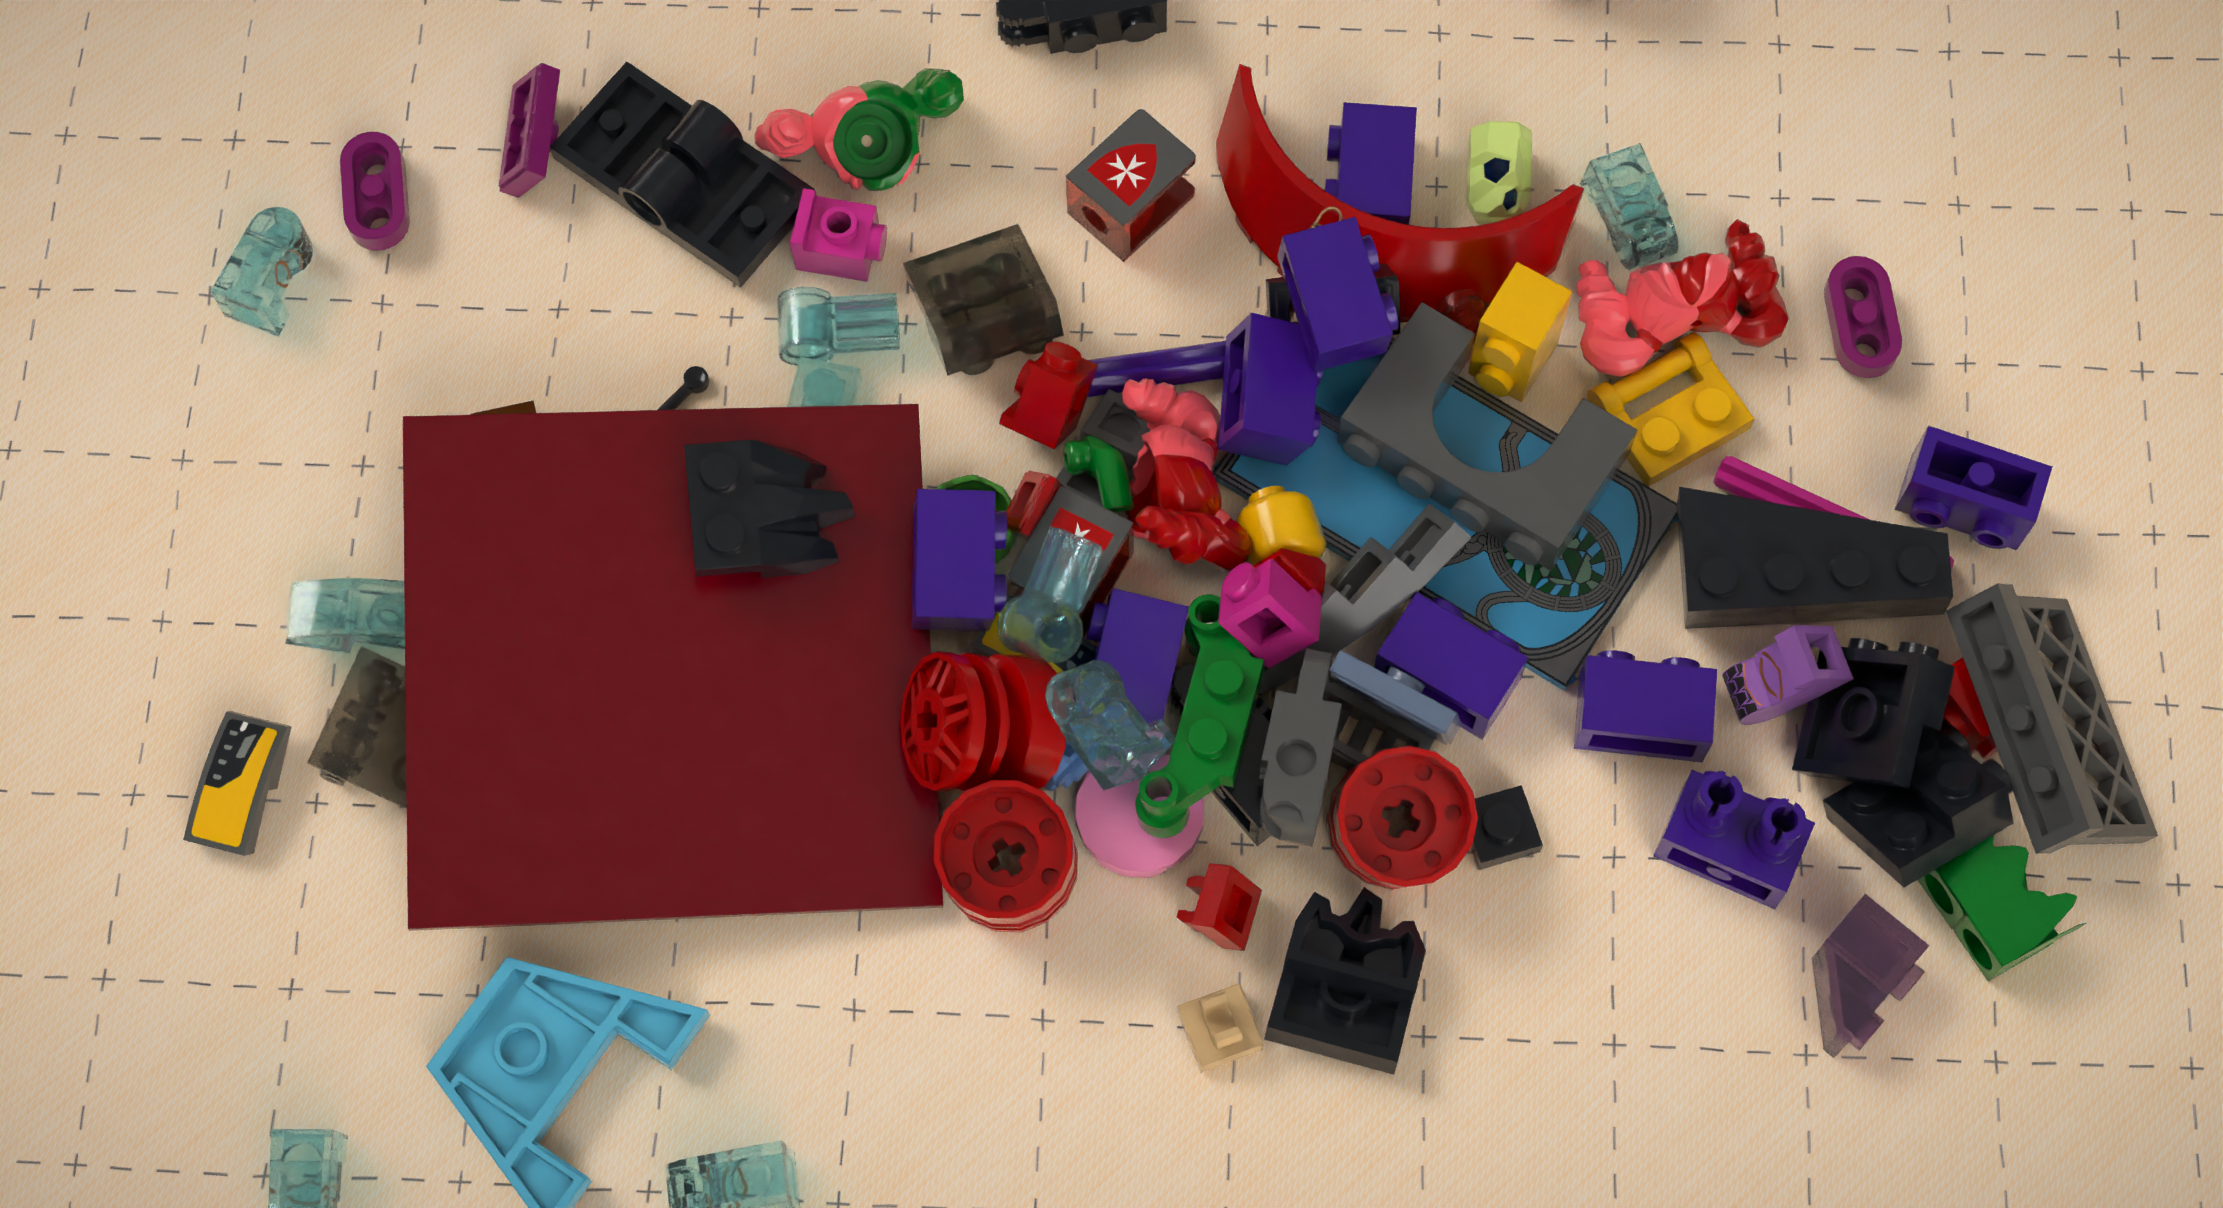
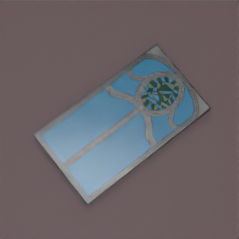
(1545, 612)

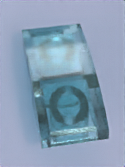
(346, 611)

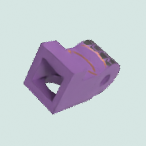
(1786, 674)

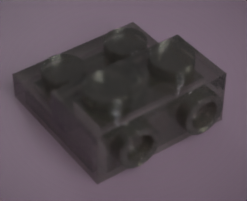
(984, 300)

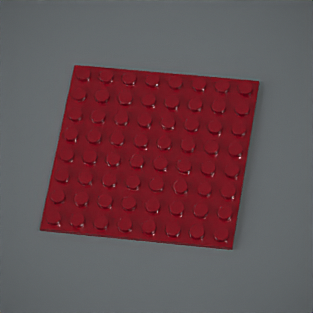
(643, 735)

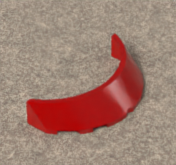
(1430, 262)

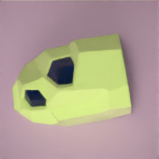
(1498, 170)

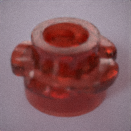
(1464, 308)

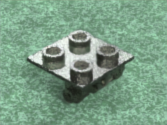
(367, 730)

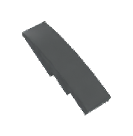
(1375, 586)

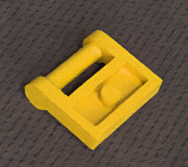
(1684, 424)

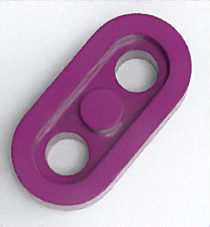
(377, 195)
(1863, 321)

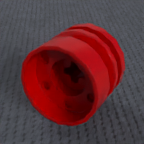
(979, 721)
(1435, 802)
(998, 818)

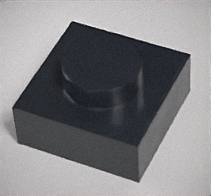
(1504, 828)

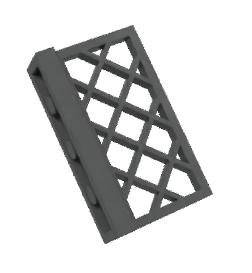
(2035, 743)

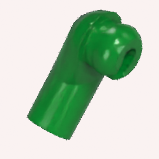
(1105, 466)

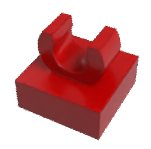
(1224, 906)

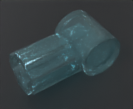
(819, 325)
(1046, 615)

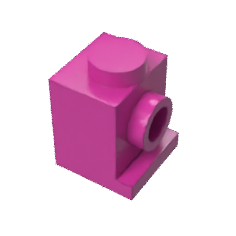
(842, 253)
(1260, 603)

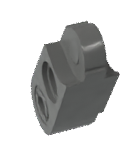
(1298, 754)

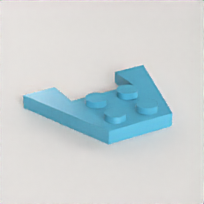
(531, 1049)

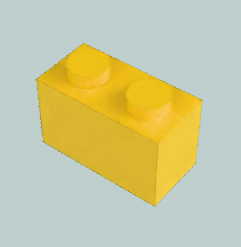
(1518, 333)

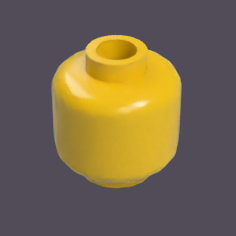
(1281, 521)

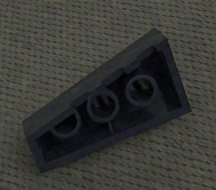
(1799, 565)

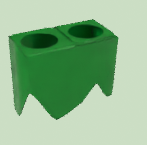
(1991, 909)

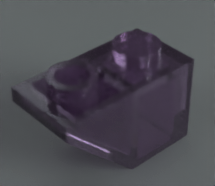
(1858, 969)

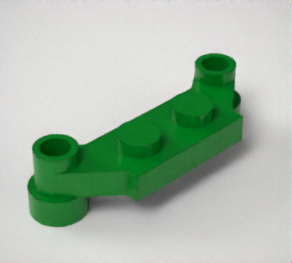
(1210, 727)

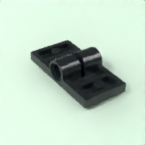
(682, 172)

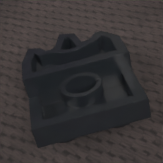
(759, 509)
(1347, 984)

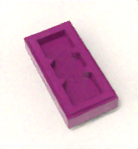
(529, 130)

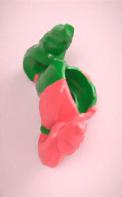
(873, 109)

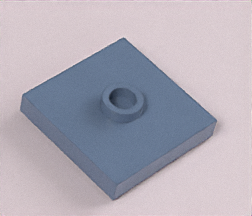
(1398, 695)

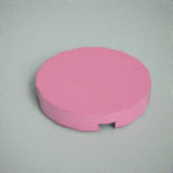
(1114, 836)

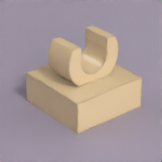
(1220, 1027)

